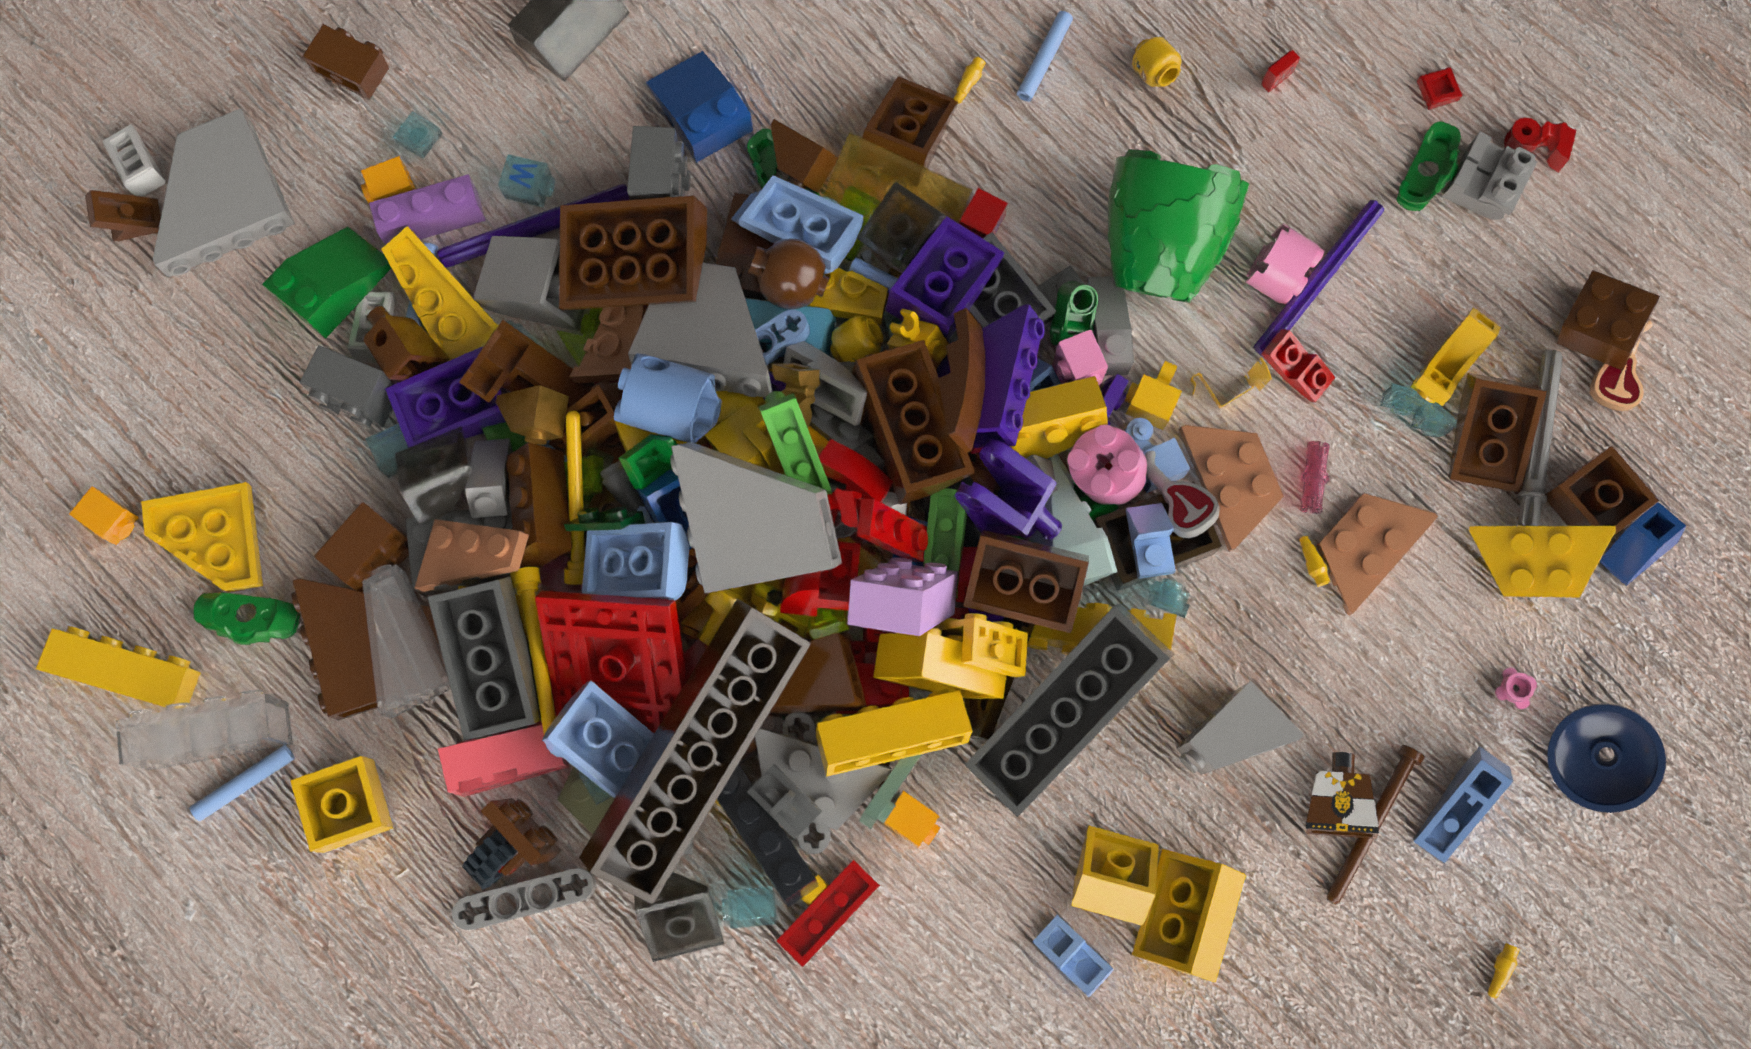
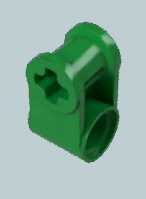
(1071, 317)

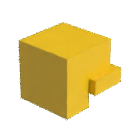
(746, 438)

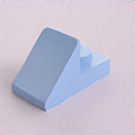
(1150, 540)

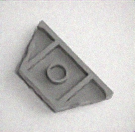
(801, 761)

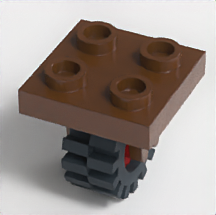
(509, 842)

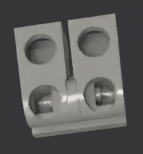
(1490, 178)

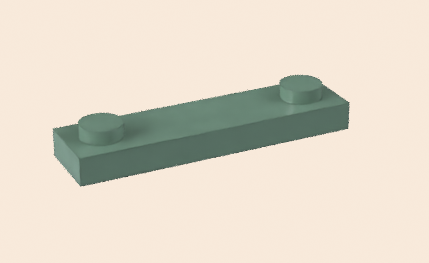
(881, 804)

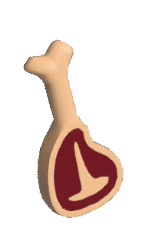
(1618, 388)

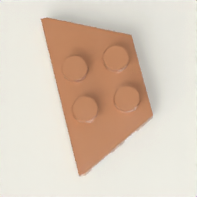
(1236, 474)
(1370, 544)

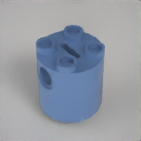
(667, 399)

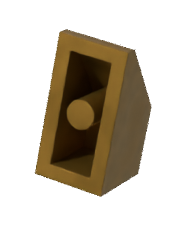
(534, 413)

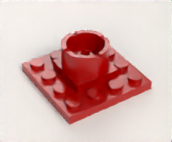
(617, 643)

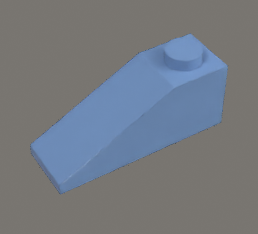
(1464, 804)

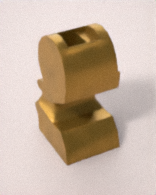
(800, 381)

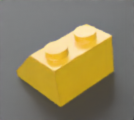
(1116, 875)

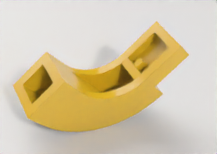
(1455, 357)

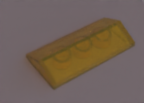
(876, 169)

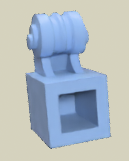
(1168, 454)

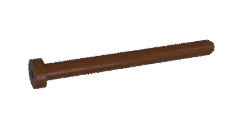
(1408, 759)

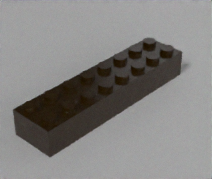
(693, 752)

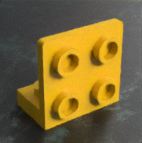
(989, 644)

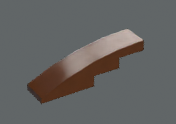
(965, 386)

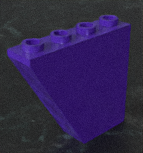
(1010, 360)

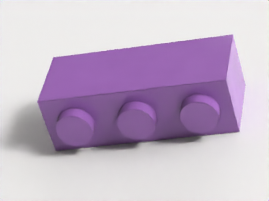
(429, 209)

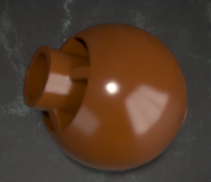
(789, 273)

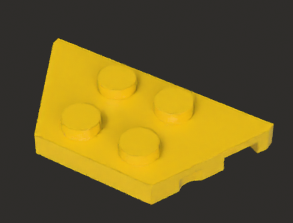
(1542, 558)

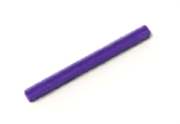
(527, 227)
(1322, 273)

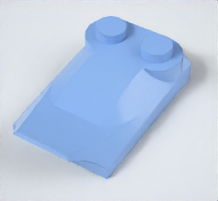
(792, 212)
(637, 561)
(598, 737)

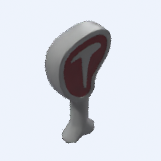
(1190, 505)

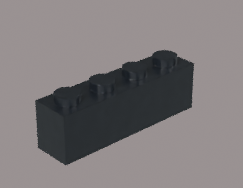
(766, 840)

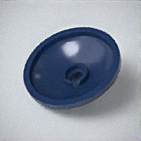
(1606, 783)

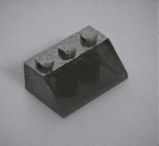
(565, 31)

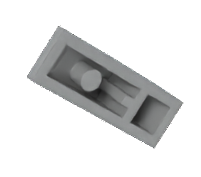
(1112, 325)

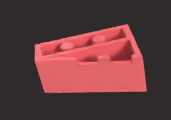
(497, 760)

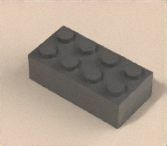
(486, 658)

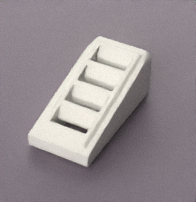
(136, 156)
(356, 345)

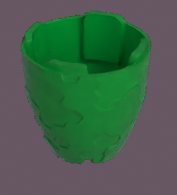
(1170, 223)

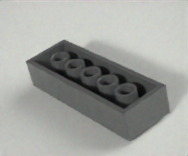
(1069, 709)

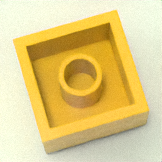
(341, 804)

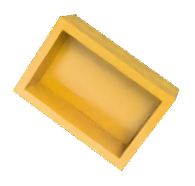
(934, 664)

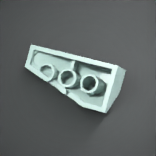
(1078, 529)

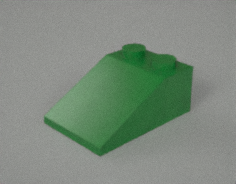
(328, 279)

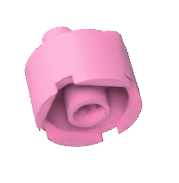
(1282, 265)
(1094, 451)

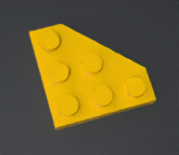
(209, 533)

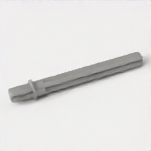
(1535, 475)

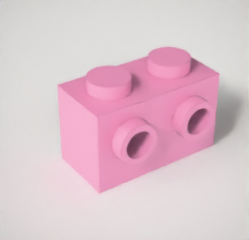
(1079, 359)

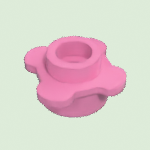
(1526, 685)

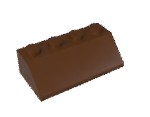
(910, 421)

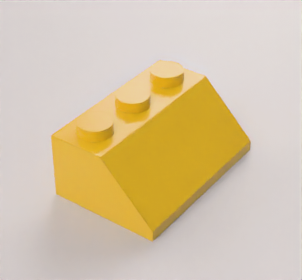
(1190, 915)

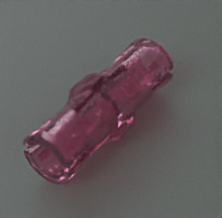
(1315, 477)

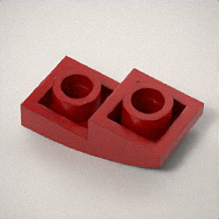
(1297, 367)
(854, 471)

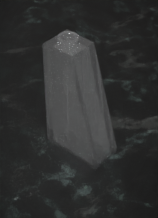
(402, 644)

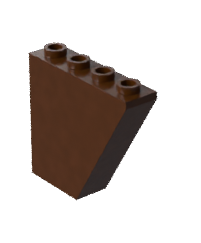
(339, 646)

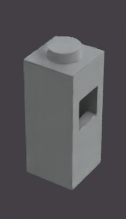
(489, 481)

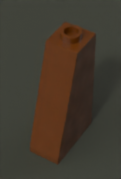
(823, 680)

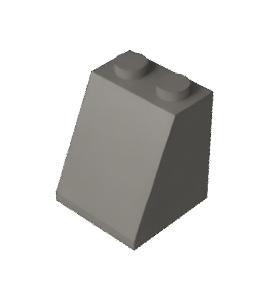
(523, 281)
(1236, 731)

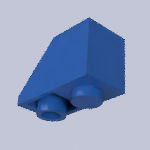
(1643, 543)

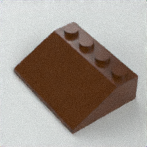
(631, 252)

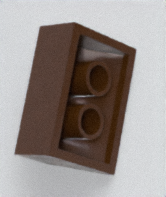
(539, 502)
(1026, 581)

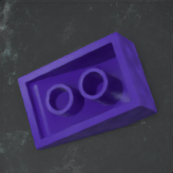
(944, 276)
(438, 403)

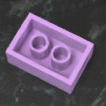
(903, 597)

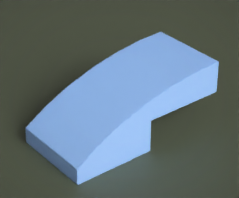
(1073, 956)

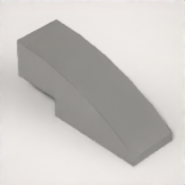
(839, 388)

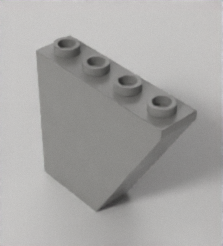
(217, 195)
(709, 334)
(751, 520)

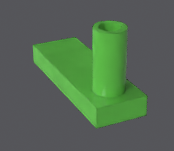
(793, 440)
(945, 531)

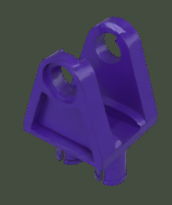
(1020, 500)

